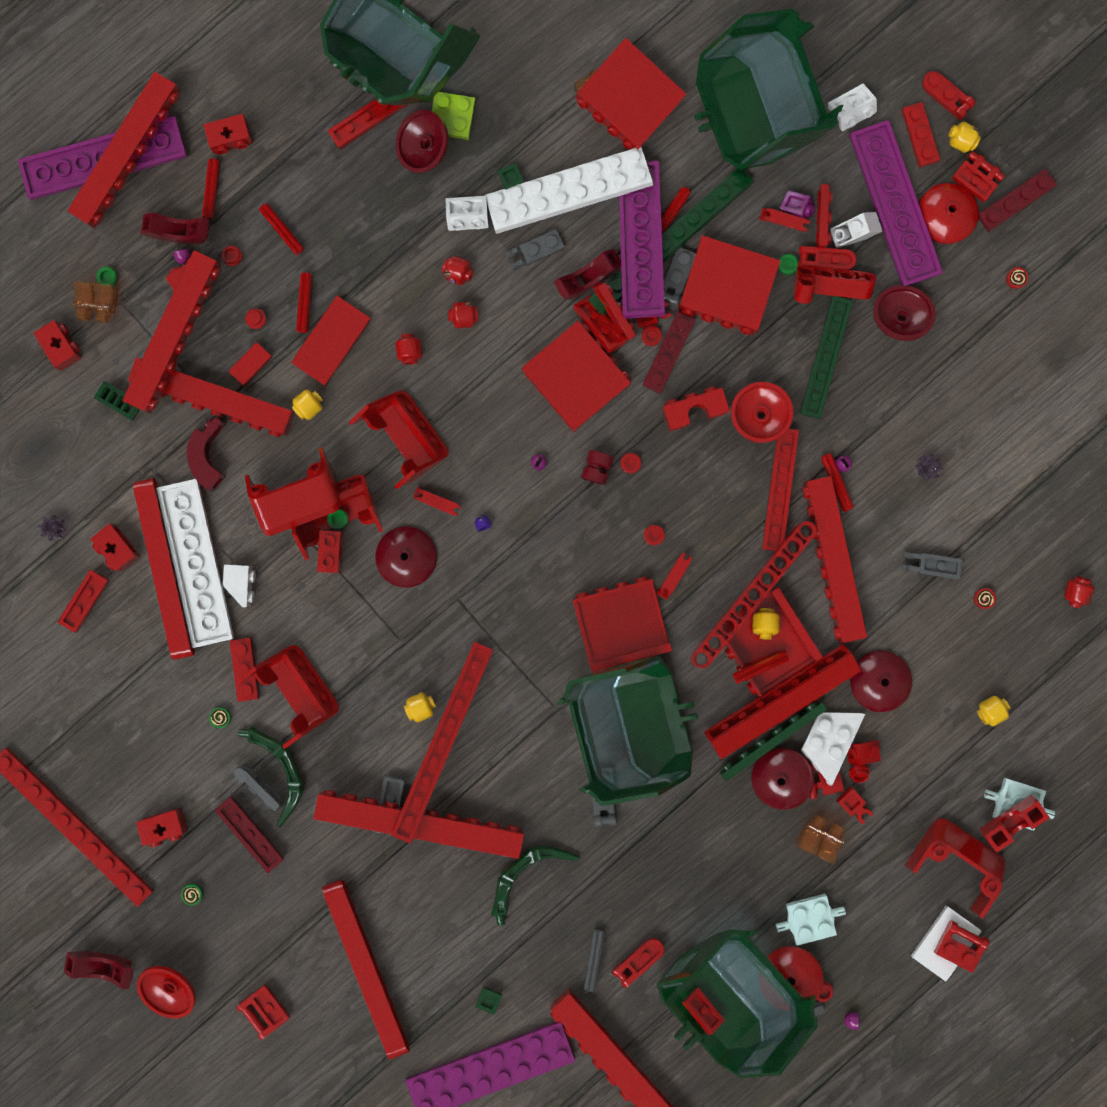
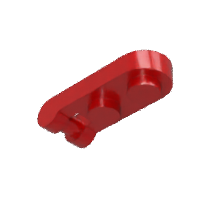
(947, 94)
(827, 257)
(639, 961)

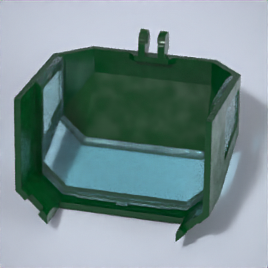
(392, 49)
(761, 90)
(630, 730)
(761, 1009)

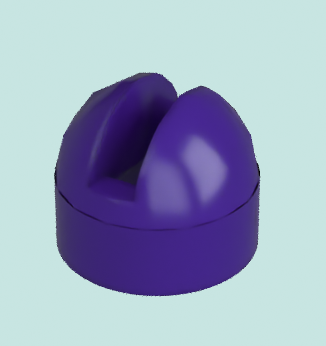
(483, 524)

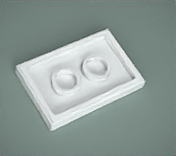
(924, 951)

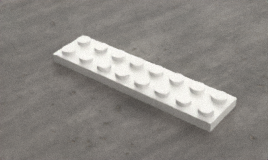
(569, 190)
(195, 563)

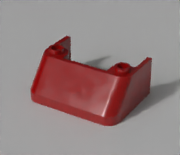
(408, 431)
(297, 501)
(355, 501)
(300, 687)
(945, 838)

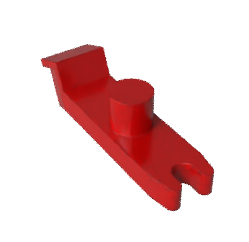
(783, 219)
(436, 501)
(674, 576)

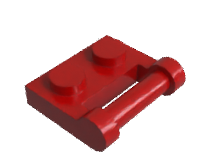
(958, 952)
(269, 1009)

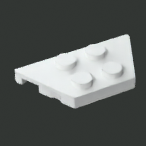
(830, 741)

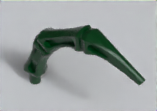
(285, 758)
(510, 874)

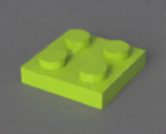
(456, 113)

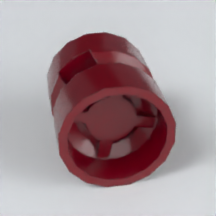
(597, 467)

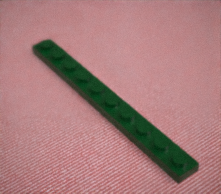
(689, 225)

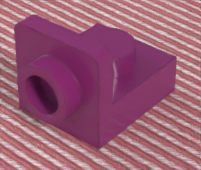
(798, 205)

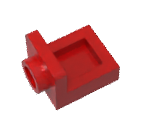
(864, 753)

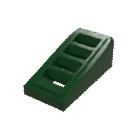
(102, 392)

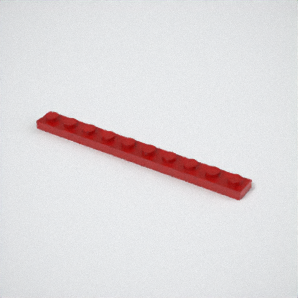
(441, 743)
(73, 828)

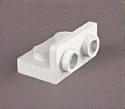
(857, 106)
(466, 213)

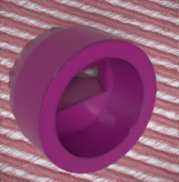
(182, 256)
(543, 463)
(841, 466)
(852, 1021)

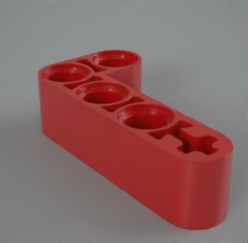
(831, 282)

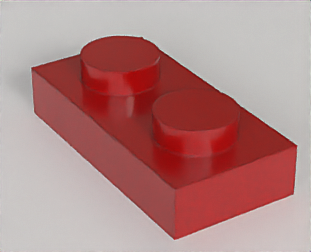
(703, 1011)

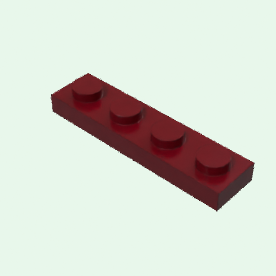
(1016, 200)
(668, 352)
(249, 834)

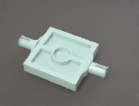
(1012, 793)
(810, 919)

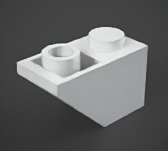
(856, 229)
(238, 582)

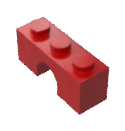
(712, 402)
(1022, 815)

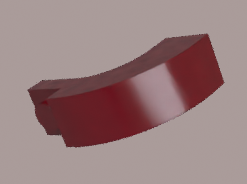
(175, 230)
(596, 271)
(199, 458)
(100, 966)

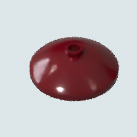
(414, 139)
(906, 304)
(420, 561)
(867, 684)
(782, 764)

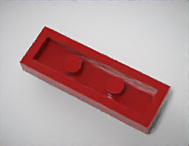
(920, 135)
(824, 216)
(614, 310)
(600, 325)
(83, 601)
(242, 662)

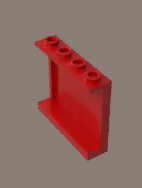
(629, 95)
(728, 285)
(576, 375)
(621, 624)
(792, 638)

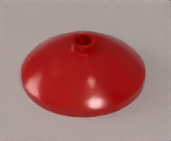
(941, 223)
(766, 399)
(802, 967)
(166, 992)

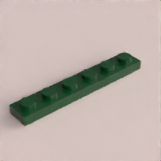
(826, 357)
(778, 735)

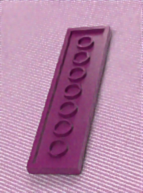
(72, 164)
(895, 203)
(642, 250)
(492, 1068)

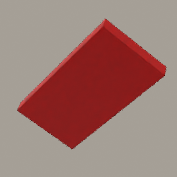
(331, 340)

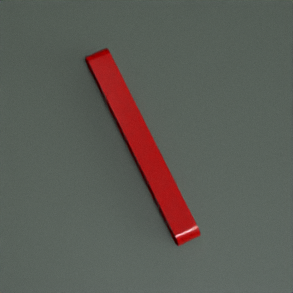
(162, 569)
(762, 590)
(366, 969)

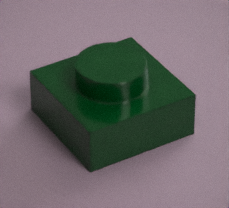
(510, 176)
(488, 1000)

